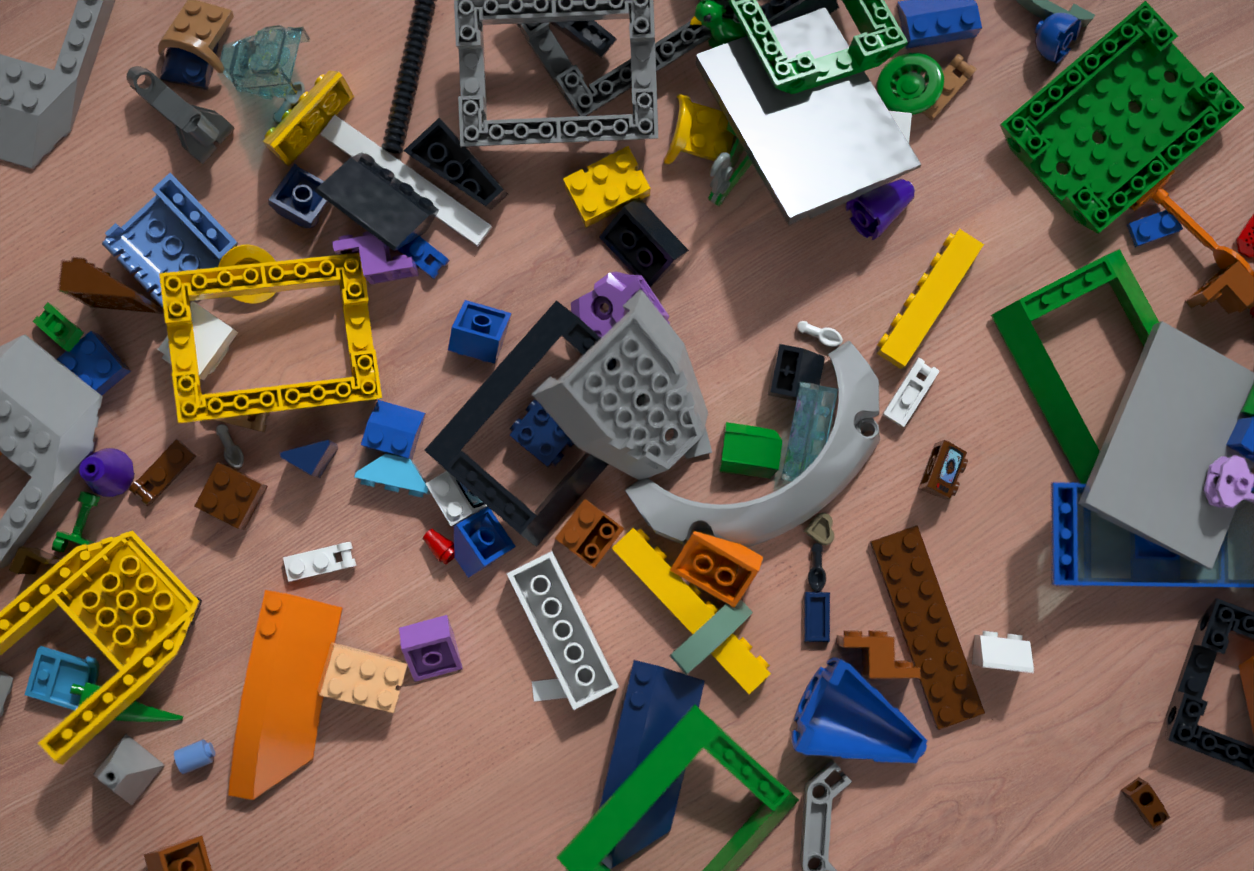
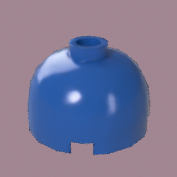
(1056, 34)

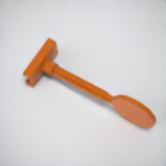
(1222, 255)

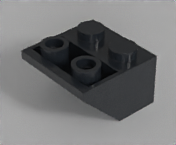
(792, 367)

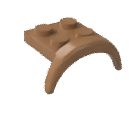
(198, 31)

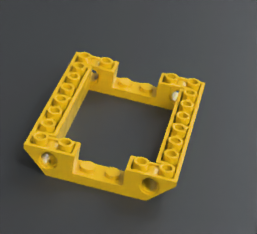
(259, 278)

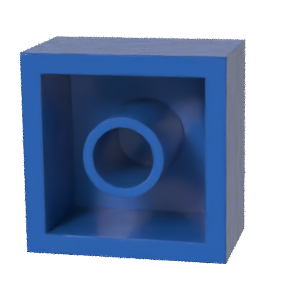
(95, 363)

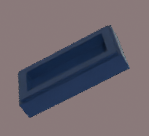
(816, 616)

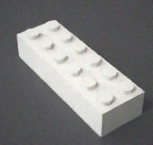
(563, 630)

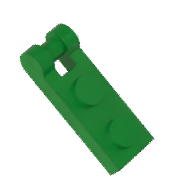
(58, 327)

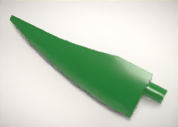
(133, 713)

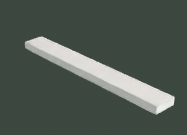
(450, 211)

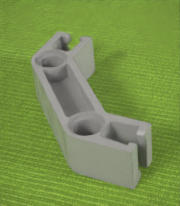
(817, 818)

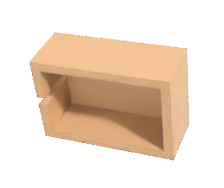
(362, 677)

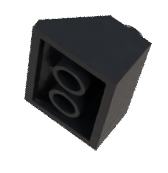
(643, 242)

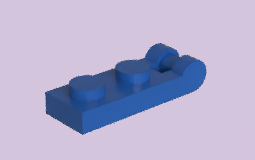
(420, 252)

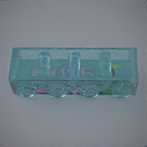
(809, 428)

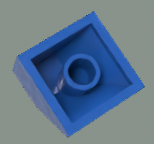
(480, 541)

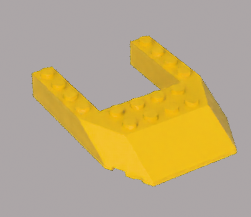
(126, 607)

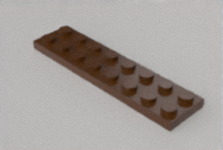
(927, 627)

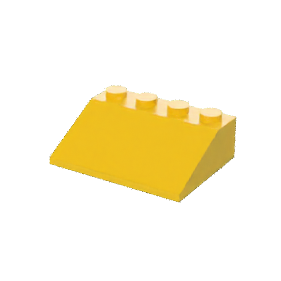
(308, 117)

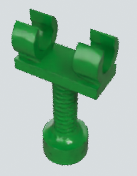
(87, 501)

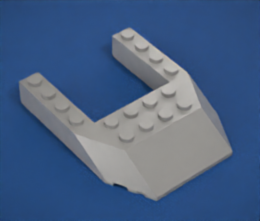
(43, 103)
(44, 430)

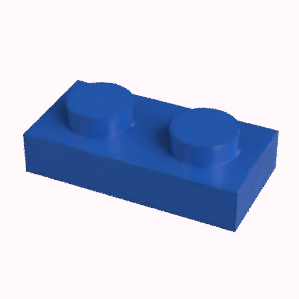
(1153, 228)

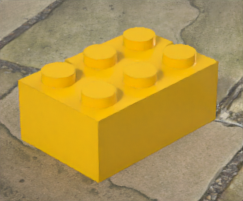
(606, 186)

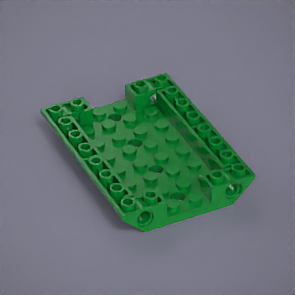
(1095, 98)

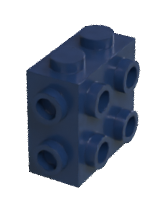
(540, 435)

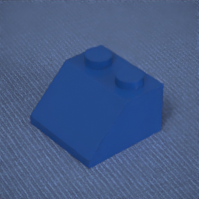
(479, 331)
(393, 429)

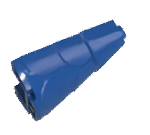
(852, 720)

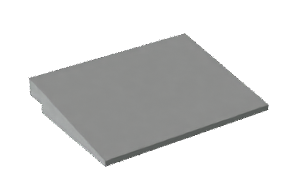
(1165, 440)

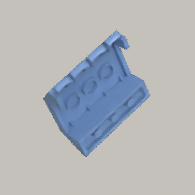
(168, 236)

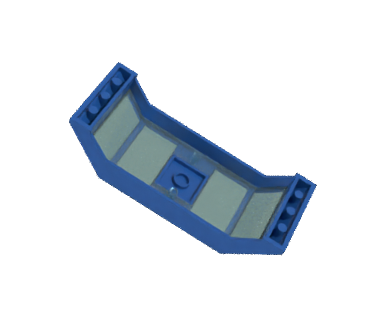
(1103, 554)

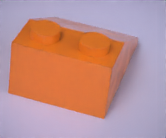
(717, 566)

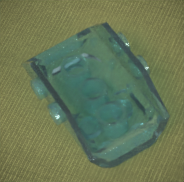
(264, 61)

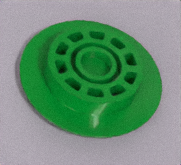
(910, 87)

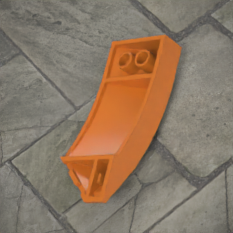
(280, 692)

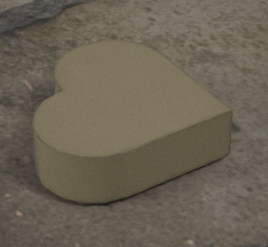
(820, 529)

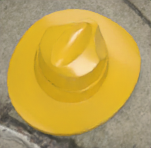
(245, 255)

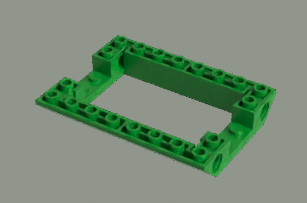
(877, 42)
(1038, 369)
(656, 775)

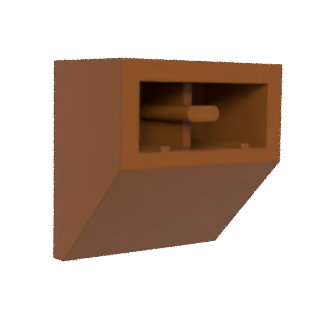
(589, 533)

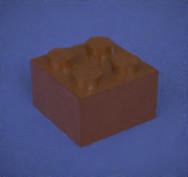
(230, 496)

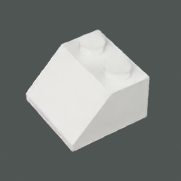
(1002, 653)

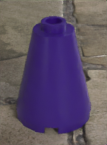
(880, 207)
(107, 472)

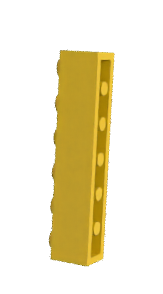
(929, 299)

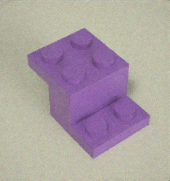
(376, 258)

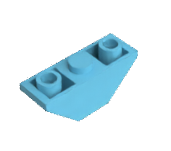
(394, 473)

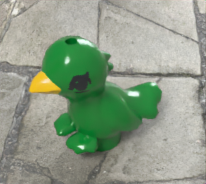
(722, 29)

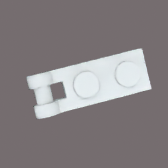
(910, 393)
(318, 561)

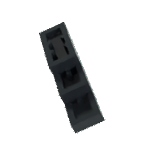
(588, 34)

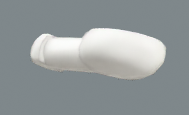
(826, 336)

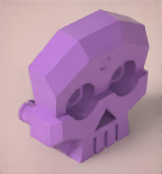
(615, 291)

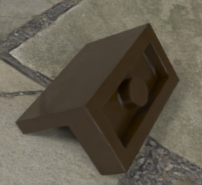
(29, 559)

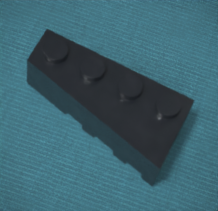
(441, 153)

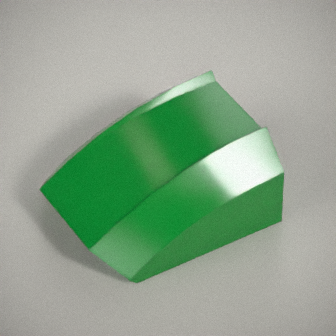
(750, 451)

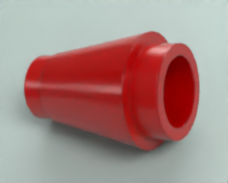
(440, 546)

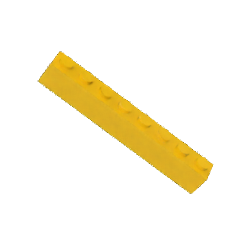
(688, 607)

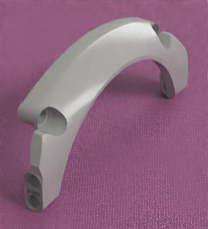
(793, 504)

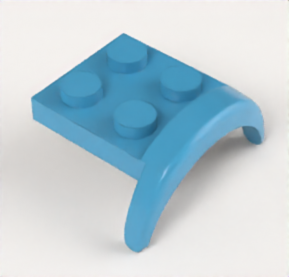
(56, 672)

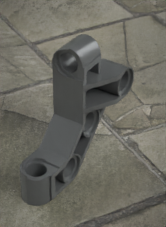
(195, 125)

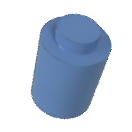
(194, 756)

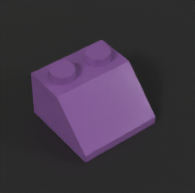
(430, 648)

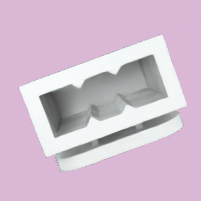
(211, 340)

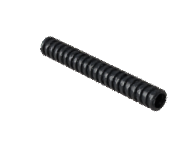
(408, 76)

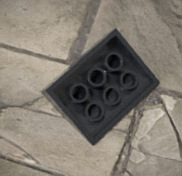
(378, 201)

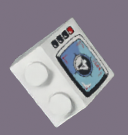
(454, 498)

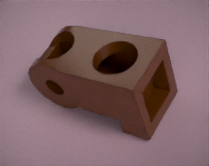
(1146, 802)

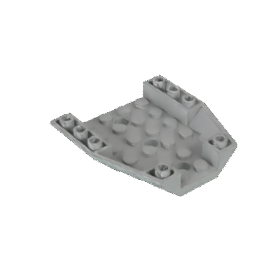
(600, 405)

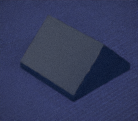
(312, 458)

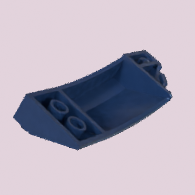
(651, 708)

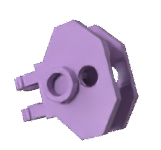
(1233, 482)

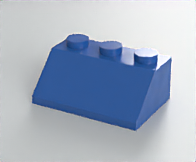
(938, 21)

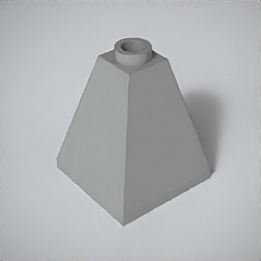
(128, 769)

